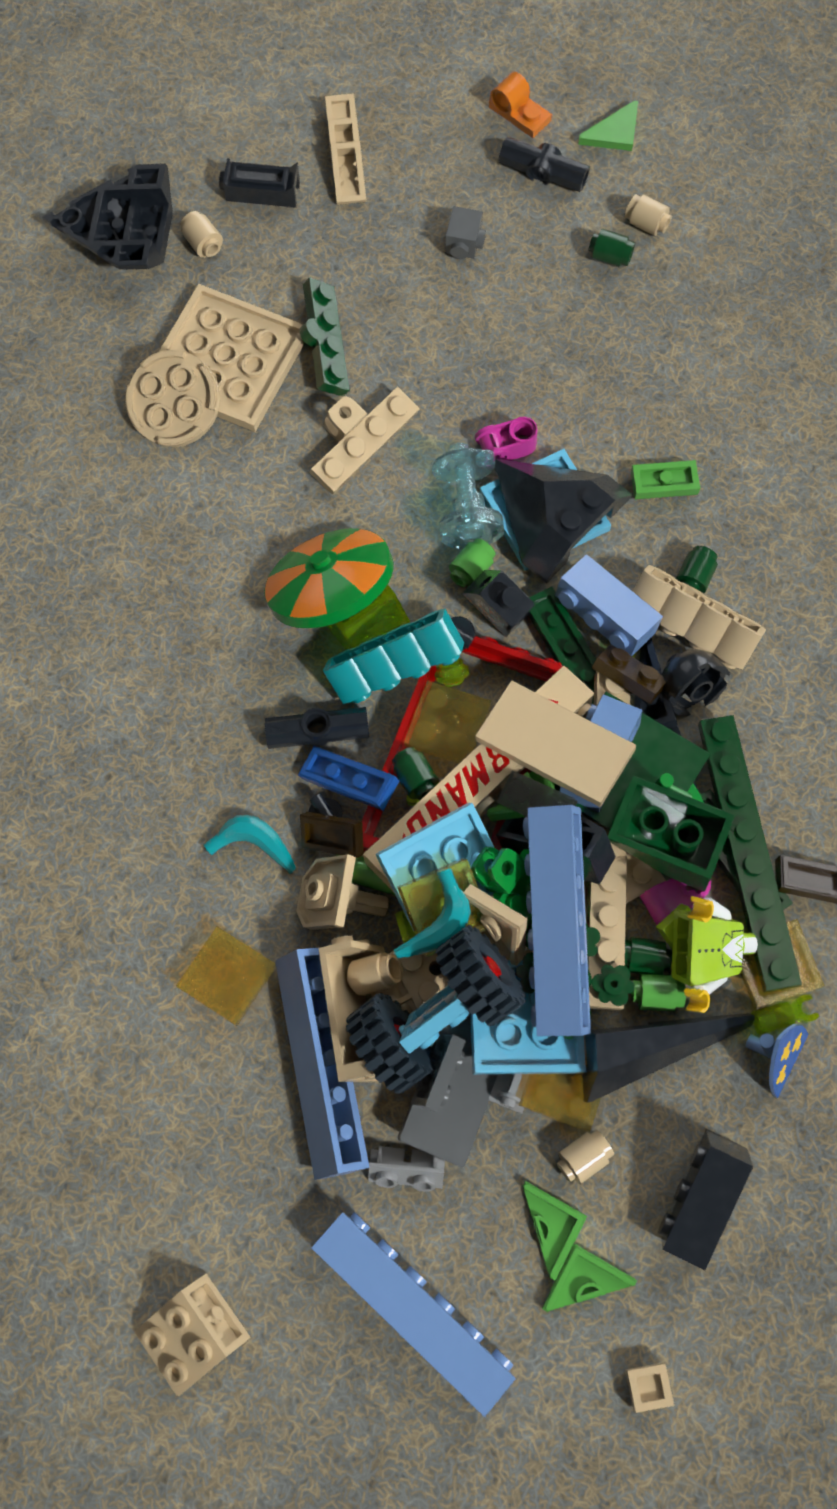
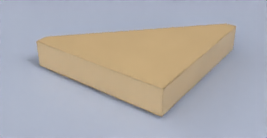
(500, 922)

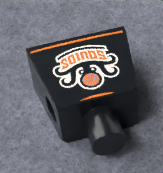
(499, 600)

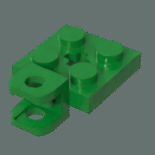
(506, 878)

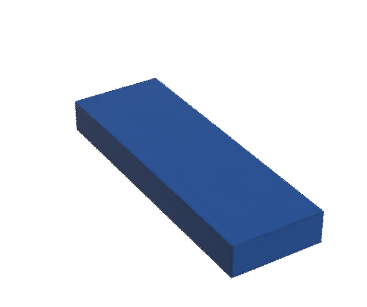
(349, 778)

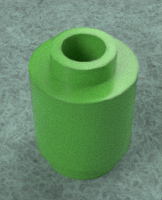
(471, 562)
(658, 992)

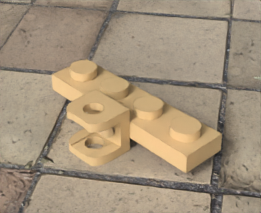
(359, 435)

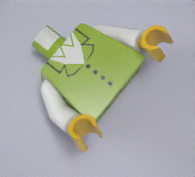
(707, 949)

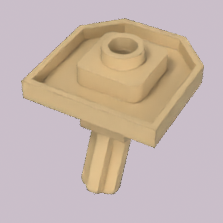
(329, 895)

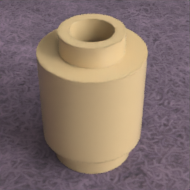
(648, 214)
(201, 234)
(374, 973)
(585, 1157)

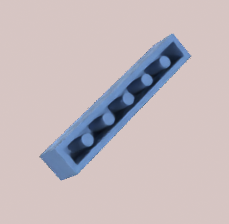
(557, 921)
(327, 1105)
(414, 1313)

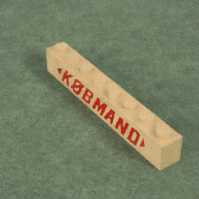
(478, 775)

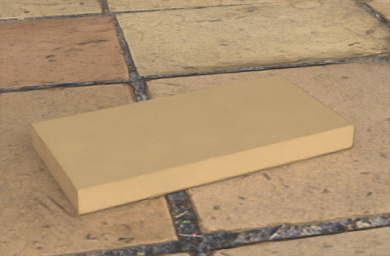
(556, 743)

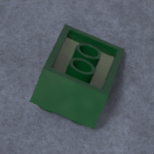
(671, 832)

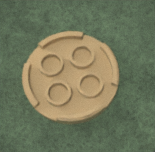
(172, 398)

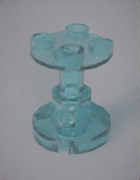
(469, 515)

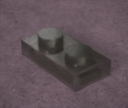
(525, 793)

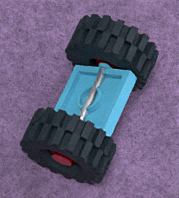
(399, 1042)

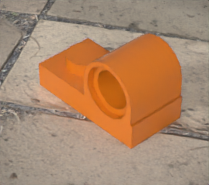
(513, 103)

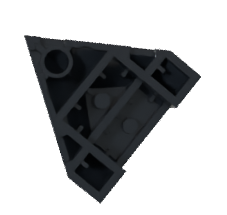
(123, 219)
(554, 510)

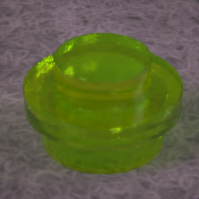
(452, 674)

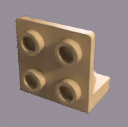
(191, 1334)

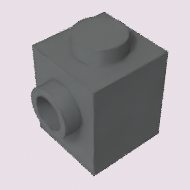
(464, 233)

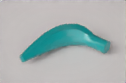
(256, 832)
(451, 920)

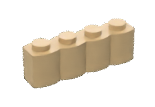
(699, 618)

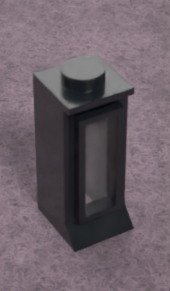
(260, 184)

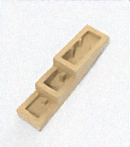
(345, 149)

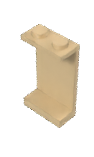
(343, 1001)

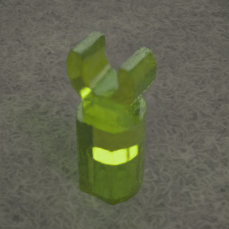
(782, 1015)

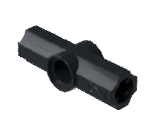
(544, 163)
(294, 729)

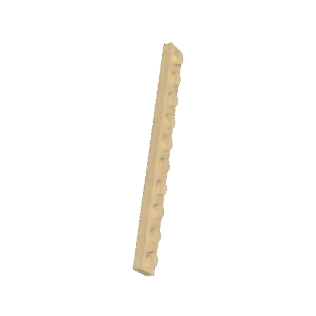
(608, 900)

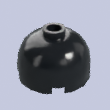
(696, 675)

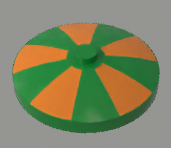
(329, 578)

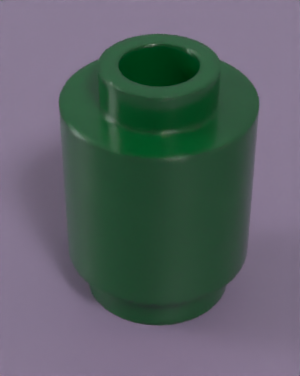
(611, 248)
(698, 568)
(414, 773)
(647, 956)

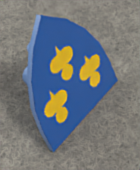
(782, 1053)

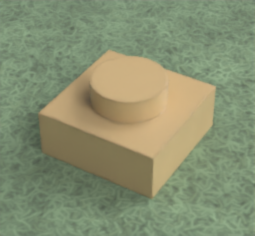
(649, 1387)

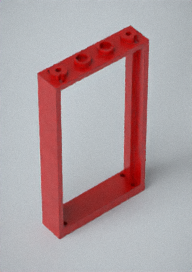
(482, 648)

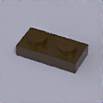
(630, 673)

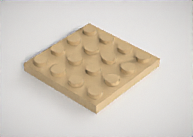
(242, 347)

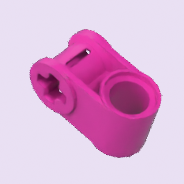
(505, 439)
(666, 896)

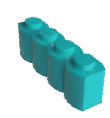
(394, 656)

